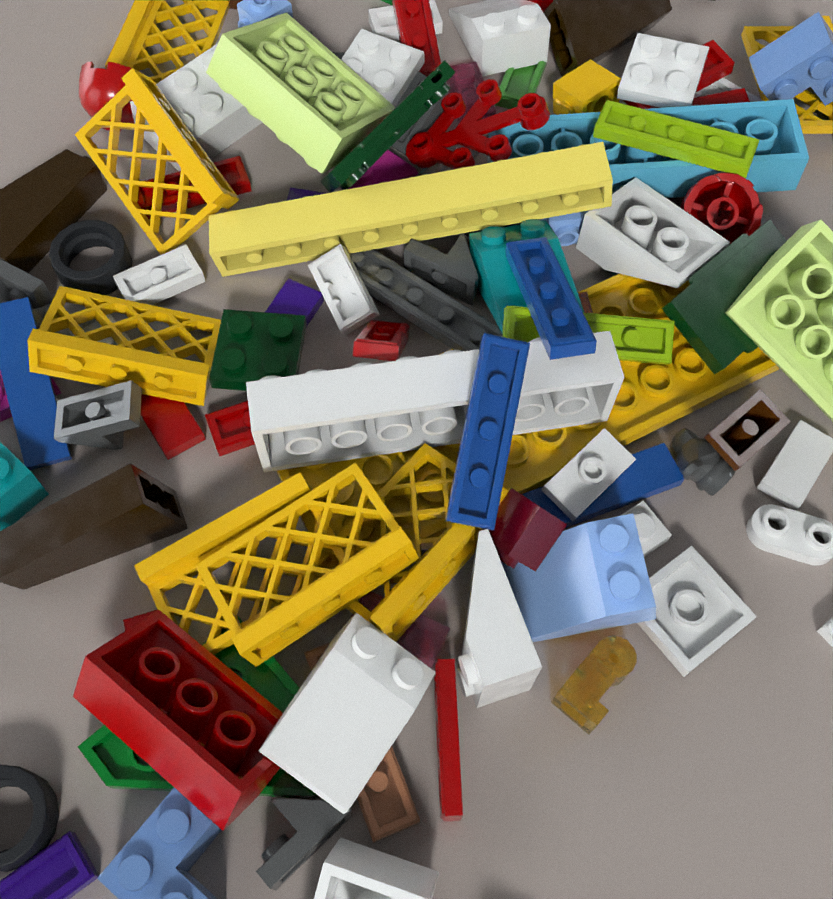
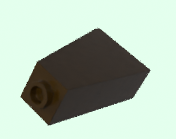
(598, 27)
(44, 204)
(89, 527)

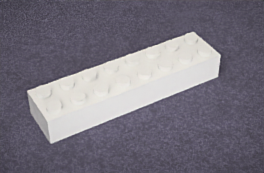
(417, 402)

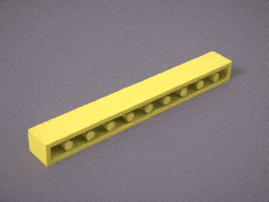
(412, 209)

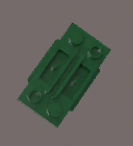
(390, 129)
(702, 305)

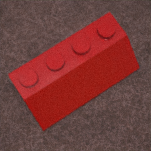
(182, 714)

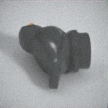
(701, 462)

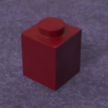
(524, 531)

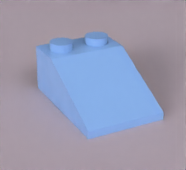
(586, 582)

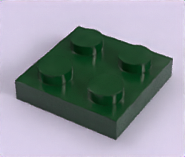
(256, 347)

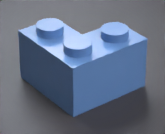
(797, 62)
(162, 853)

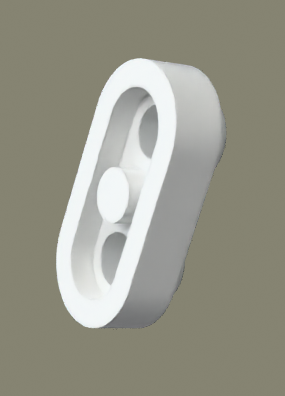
(795, 536)

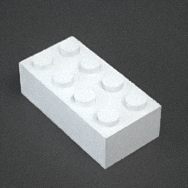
(204, 107)

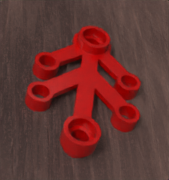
(430, 147)

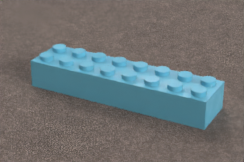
(775, 165)

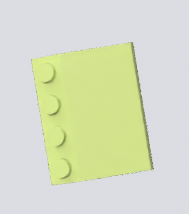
(298, 89)
(791, 311)

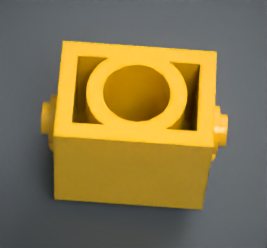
(585, 89)

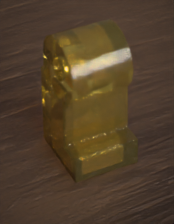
(603, 668)

